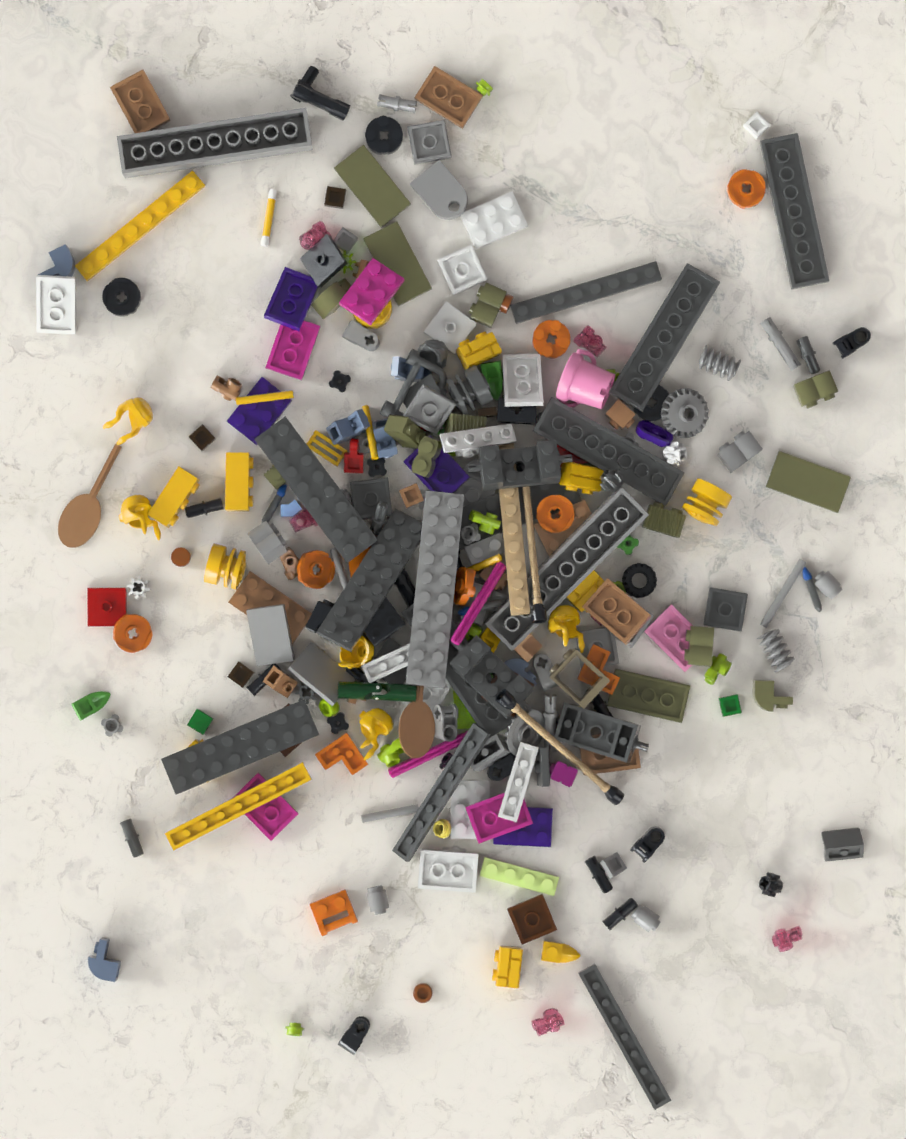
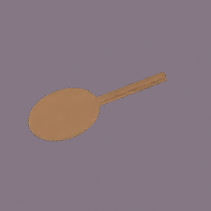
(83, 512)
(416, 727)

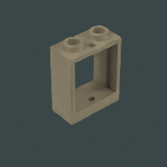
(592, 692)

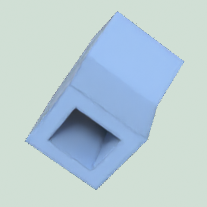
(291, 509)

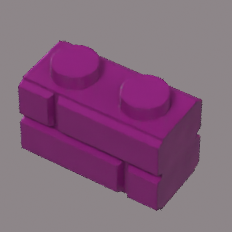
(562, 773)

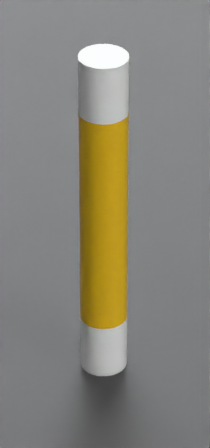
(268, 217)

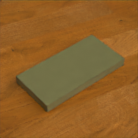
(372, 186)
(393, 250)
(808, 482)
(649, 696)

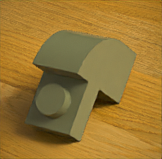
(329, 299)
(764, 696)

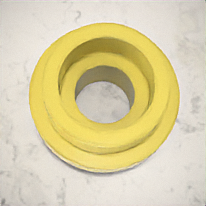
(442, 828)

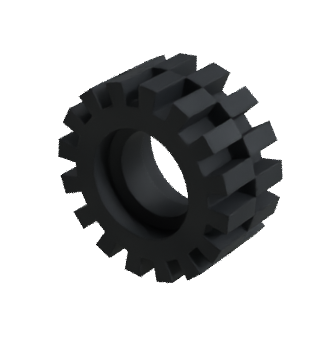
(650, 576)

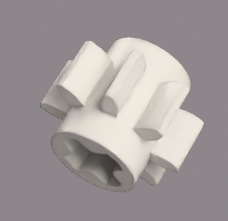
(675, 453)
(133, 586)

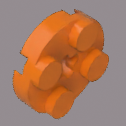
(745, 199)
(541, 334)
(552, 503)
(306, 573)
(464, 585)
(127, 623)

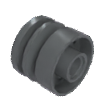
(471, 389)

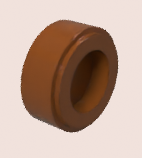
(506, 303)
(181, 557)
(422, 993)

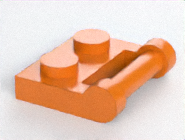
(331, 906)

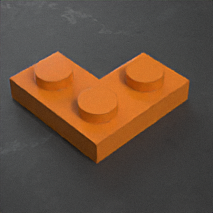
(598, 657)
(344, 750)

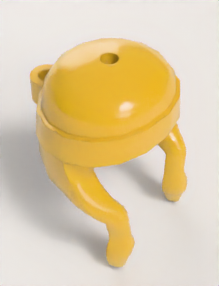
(139, 414)
(135, 512)
(564, 622)
(360, 655)
(372, 725)

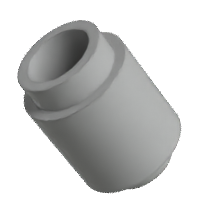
(828, 584)
(377, 899)
(646, 918)

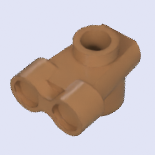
(229, 389)
(290, 565)

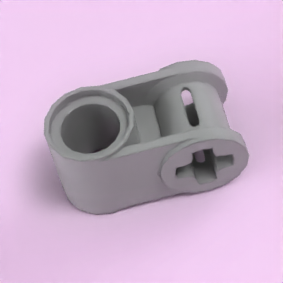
(359, 334)
(543, 673)
(445, 720)

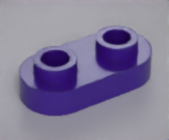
(654, 433)

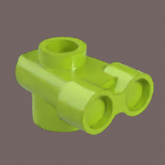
(488, 522)
(719, 666)
(390, 753)

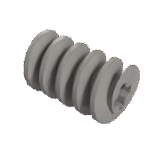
(719, 363)
(776, 649)

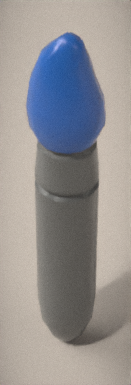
(274, 504)
(812, 589)
(488, 605)

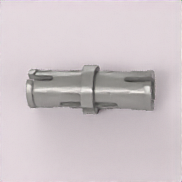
(397, 103)

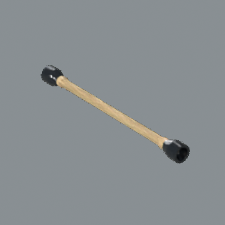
(538, 611)
(508, 701)

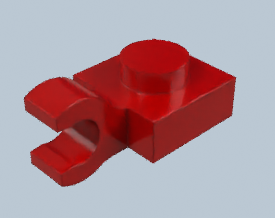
(353, 460)

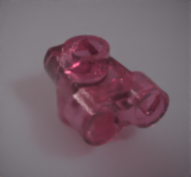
(313, 235)
(588, 339)
(307, 521)
(783, 939)
(551, 1022)

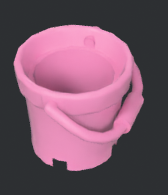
(584, 382)

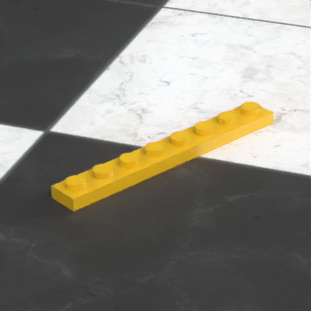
(140, 225)
(238, 806)

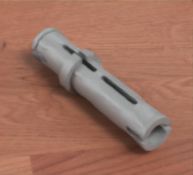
(780, 343)
(550, 718)

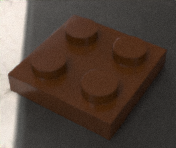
(532, 919)

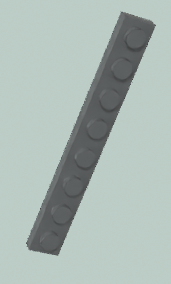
(586, 292)
(441, 792)
(624, 1036)

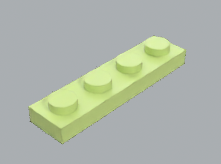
(519, 876)

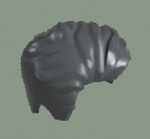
(434, 351)

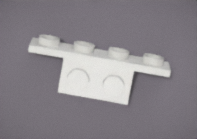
(467, 442)

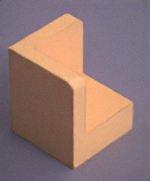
(528, 648)

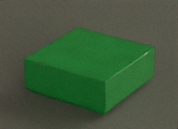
(730, 705)
(200, 721)

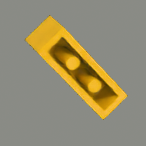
(238, 481)
(174, 497)

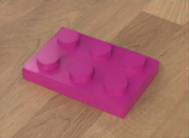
(371, 291)
(293, 350)
(271, 816)
(487, 823)

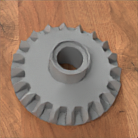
(673, 413)
(520, 731)

